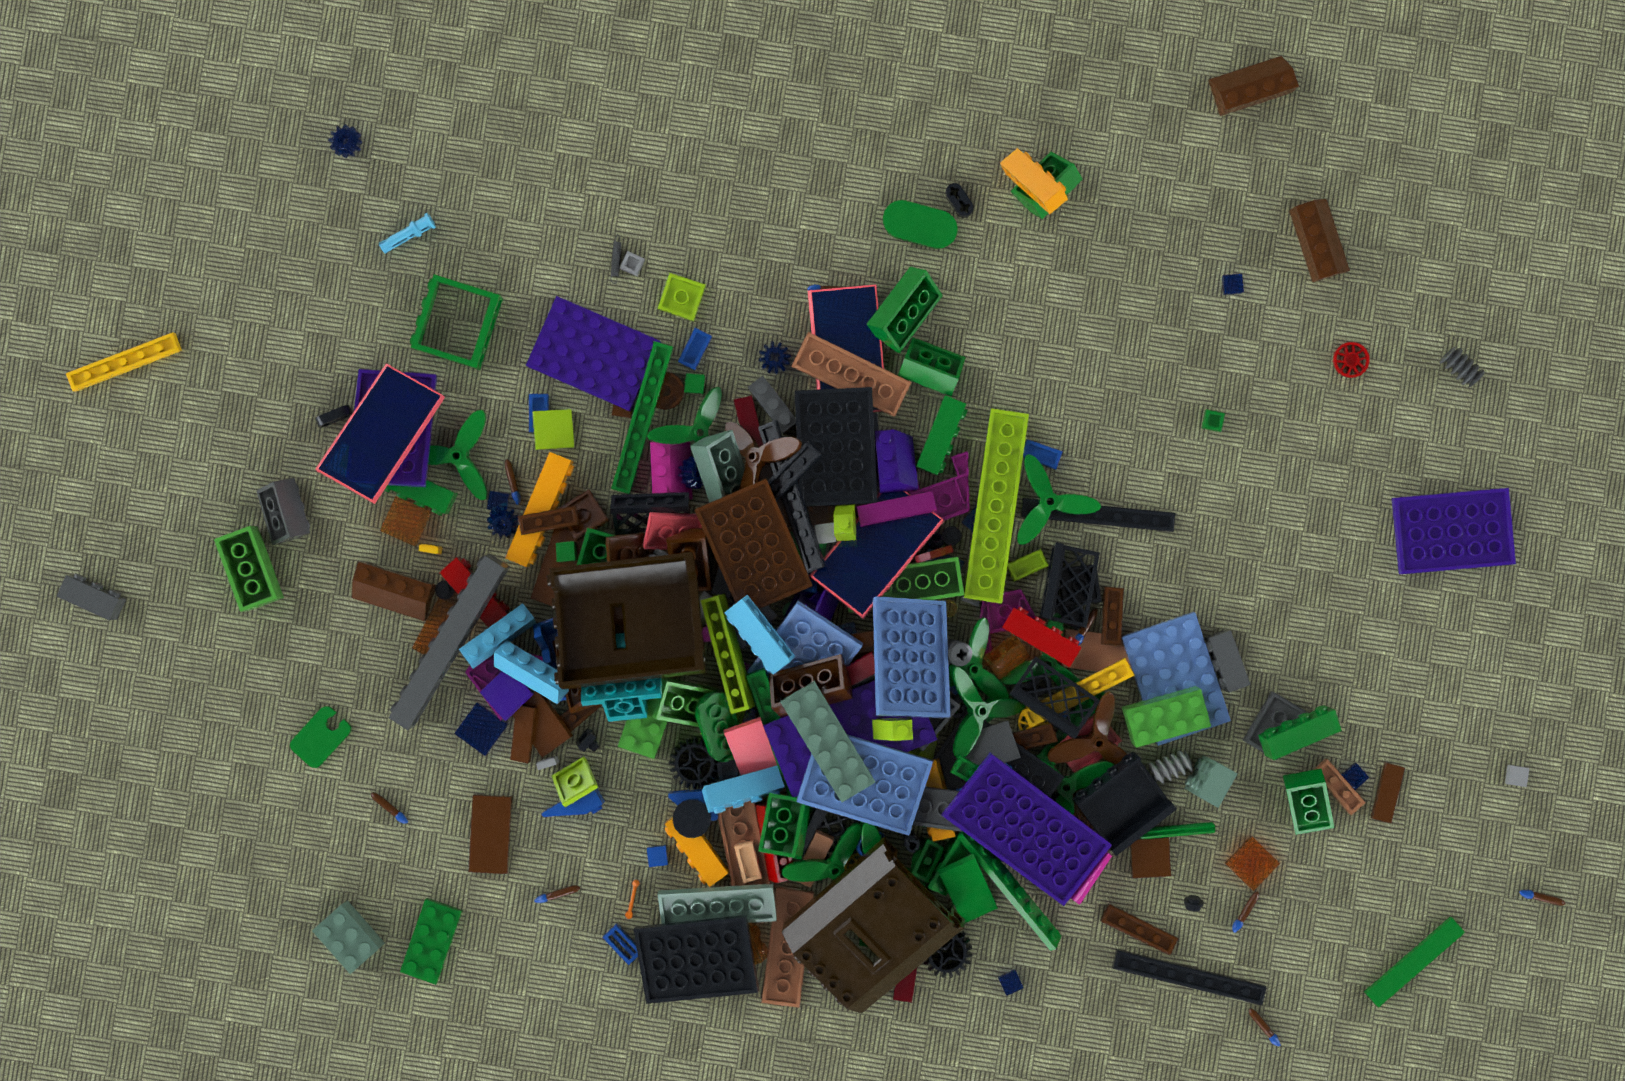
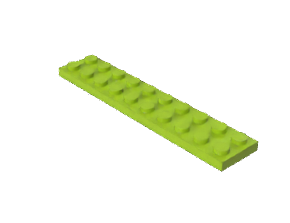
(996, 506)

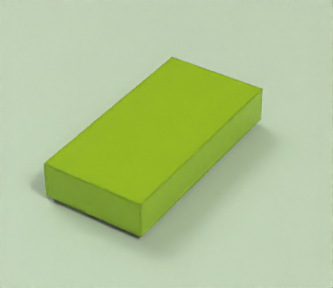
(1027, 565)

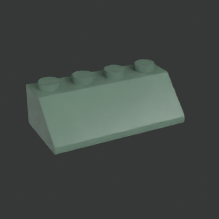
(719, 464)

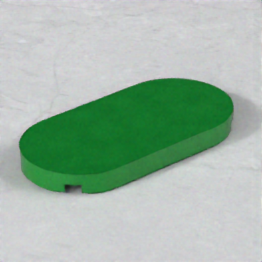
(920, 224)
(712, 718)

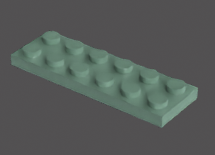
(827, 741)
(718, 902)

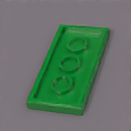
(968, 888)

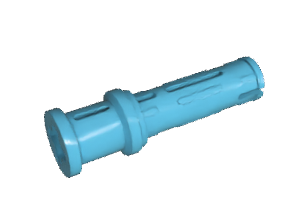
(414, 229)

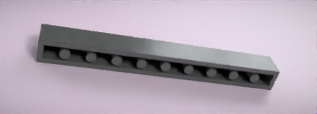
(448, 642)

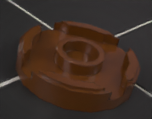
(671, 392)

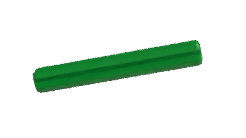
(1180, 830)

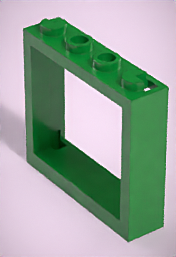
(485, 332)

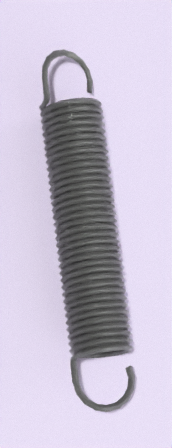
(615, 263)

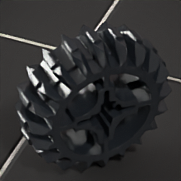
(697, 771)
(961, 959)

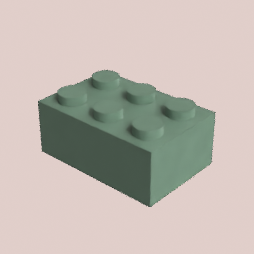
(1210, 780)
(348, 936)

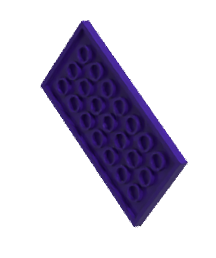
(856, 719)
(1026, 829)

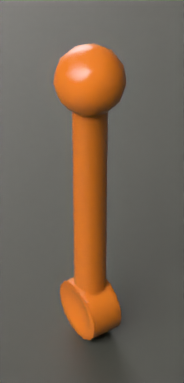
(629, 914)

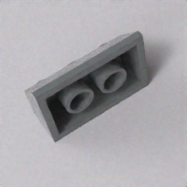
(283, 511)

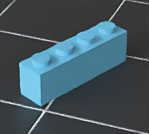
(759, 634)
(492, 638)
(528, 671)
(742, 789)

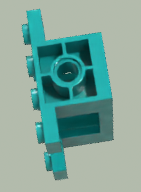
(623, 699)

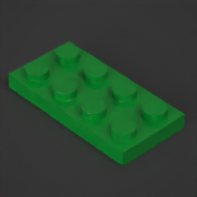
(431, 941)

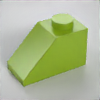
(845, 522)
(892, 729)

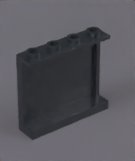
(1124, 803)

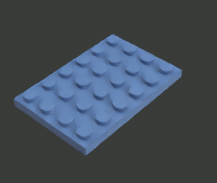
(812, 639)
(911, 657)
(1173, 659)
(888, 802)

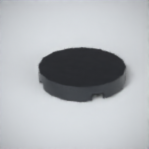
(691, 818)

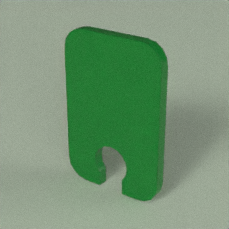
(316, 740)

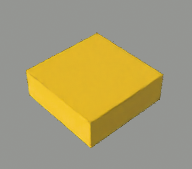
(430, 549)

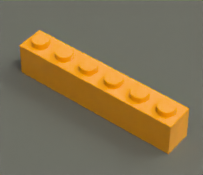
(544, 498)

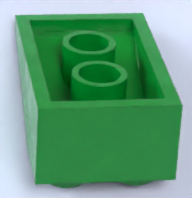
(1308, 801)

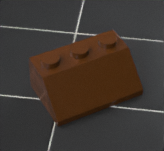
(696, 542)

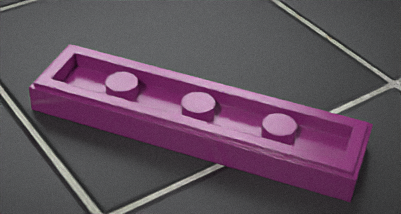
(896, 508)

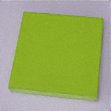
(681, 297)
(553, 429)
(574, 781)

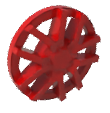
(1351, 359)

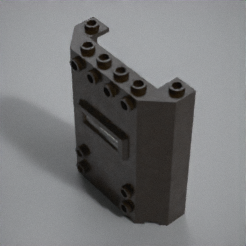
(658, 619)
(886, 911)

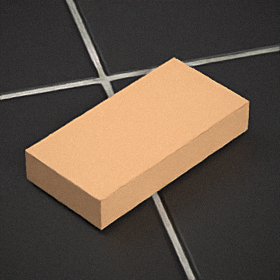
(748, 861)

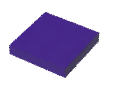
(506, 694)

